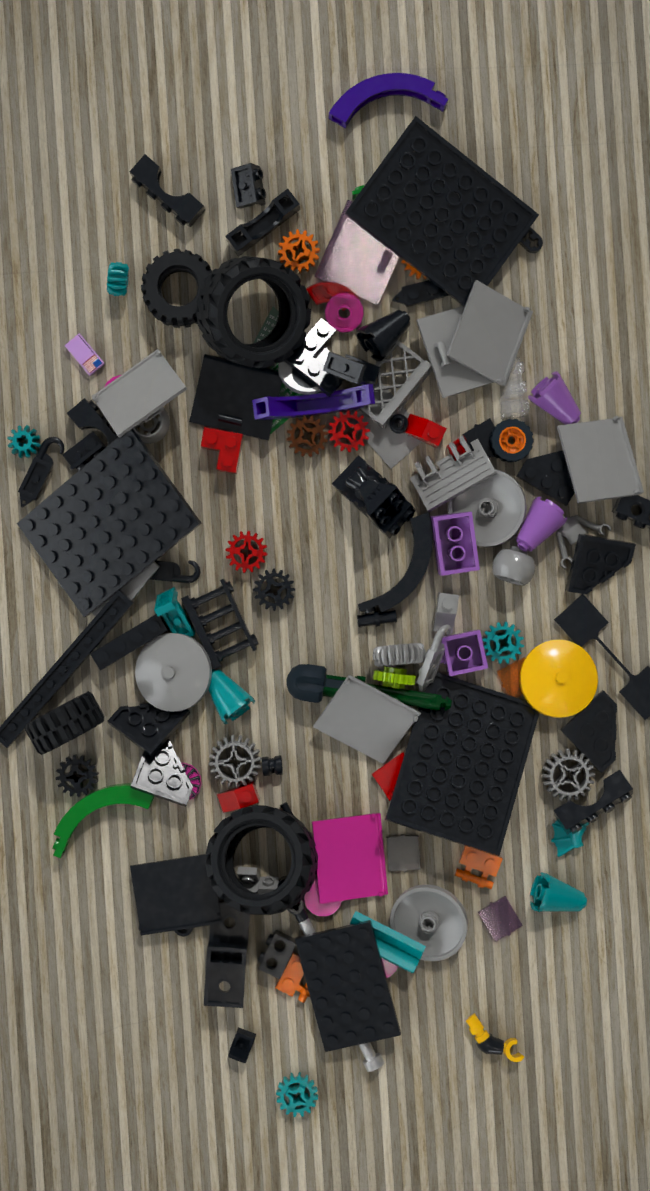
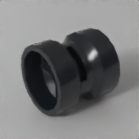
(272, 765)

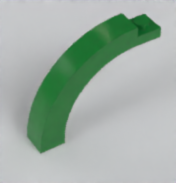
(100, 798)

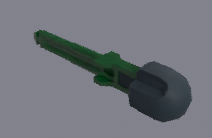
(312, 683)

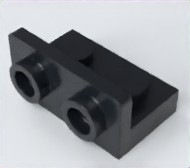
(248, 185)

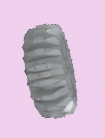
(398, 654)
(244, 759)
(578, 788)

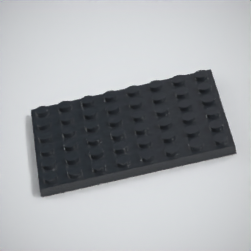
(441, 212)
(109, 522)
(464, 765)

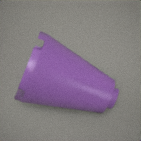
(556, 399)
(539, 524)

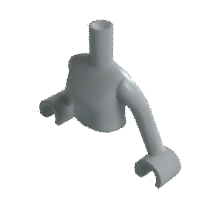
(571, 530)

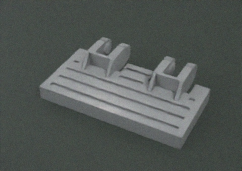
(453, 476)

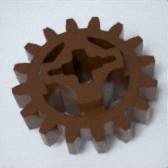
(299, 441)

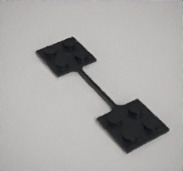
(583, 622)

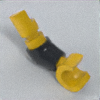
(490, 1044)

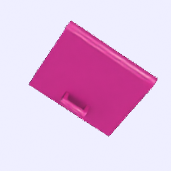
(350, 858)

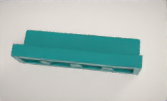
(394, 945)

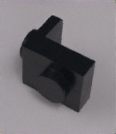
(241, 1045)

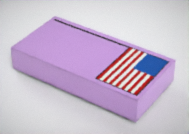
(84, 354)

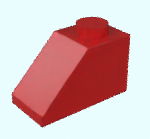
(425, 430)
(238, 797)

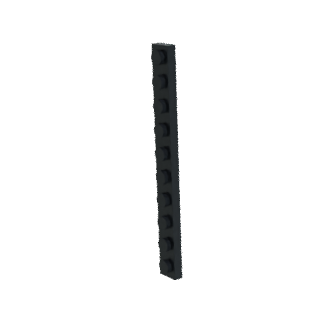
(64, 667)

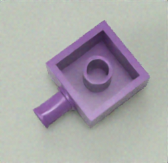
(464, 653)

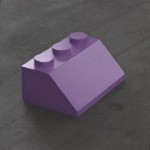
(454, 543)

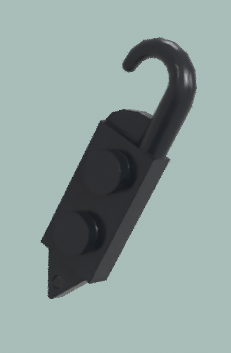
(419, 293)
(38, 472)
(171, 572)

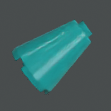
(228, 697)
(555, 896)

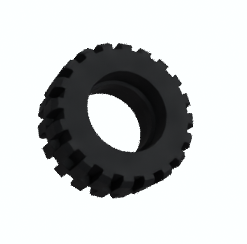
(156, 275)
(64, 723)

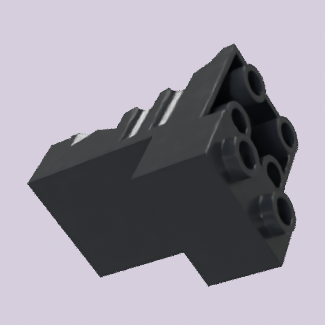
(374, 497)

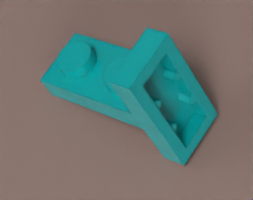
(172, 612)

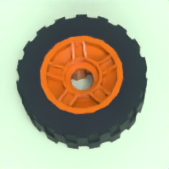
(521, 435)

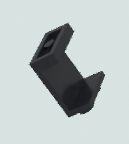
(351, 369)

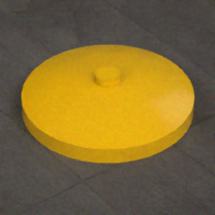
(558, 678)

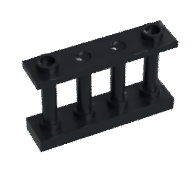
(209, 639)

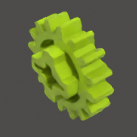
(394, 677)

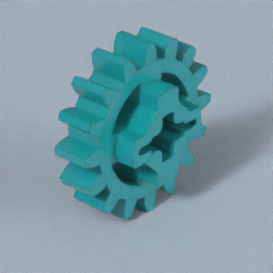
(495, 638)
(302, 1099)

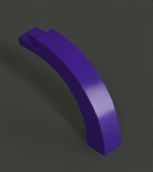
(383, 86)
(313, 404)

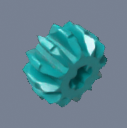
(117, 279)
(20, 435)

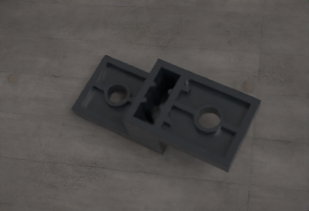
(227, 959)

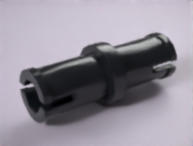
(377, 618)

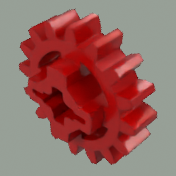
(357, 427)
(237, 550)

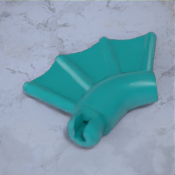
(567, 842)

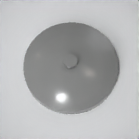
(496, 508)
(173, 672)
(431, 918)

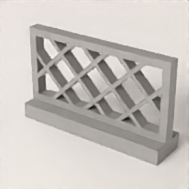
(406, 390)

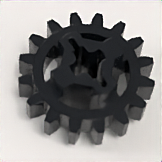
(278, 599)
(77, 784)

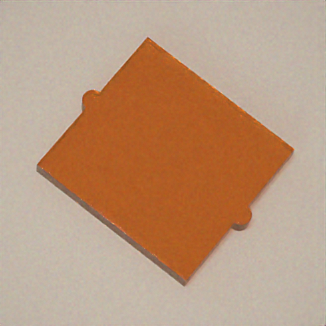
(510, 678)

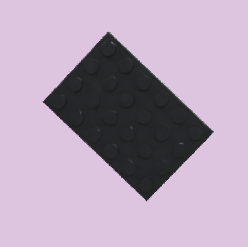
(348, 986)

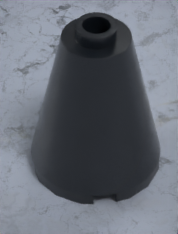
(383, 334)

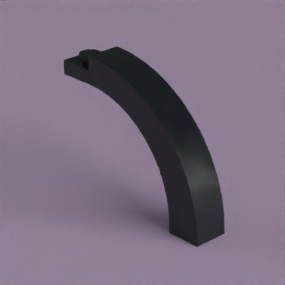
(420, 560)

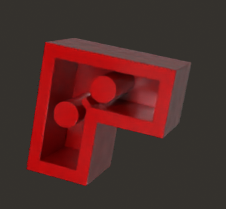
(227, 444)

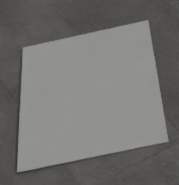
(386, 443)

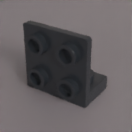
(84, 451)

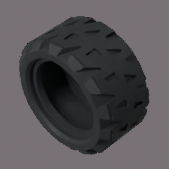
(291, 322)
(221, 857)

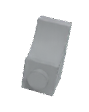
(445, 610)

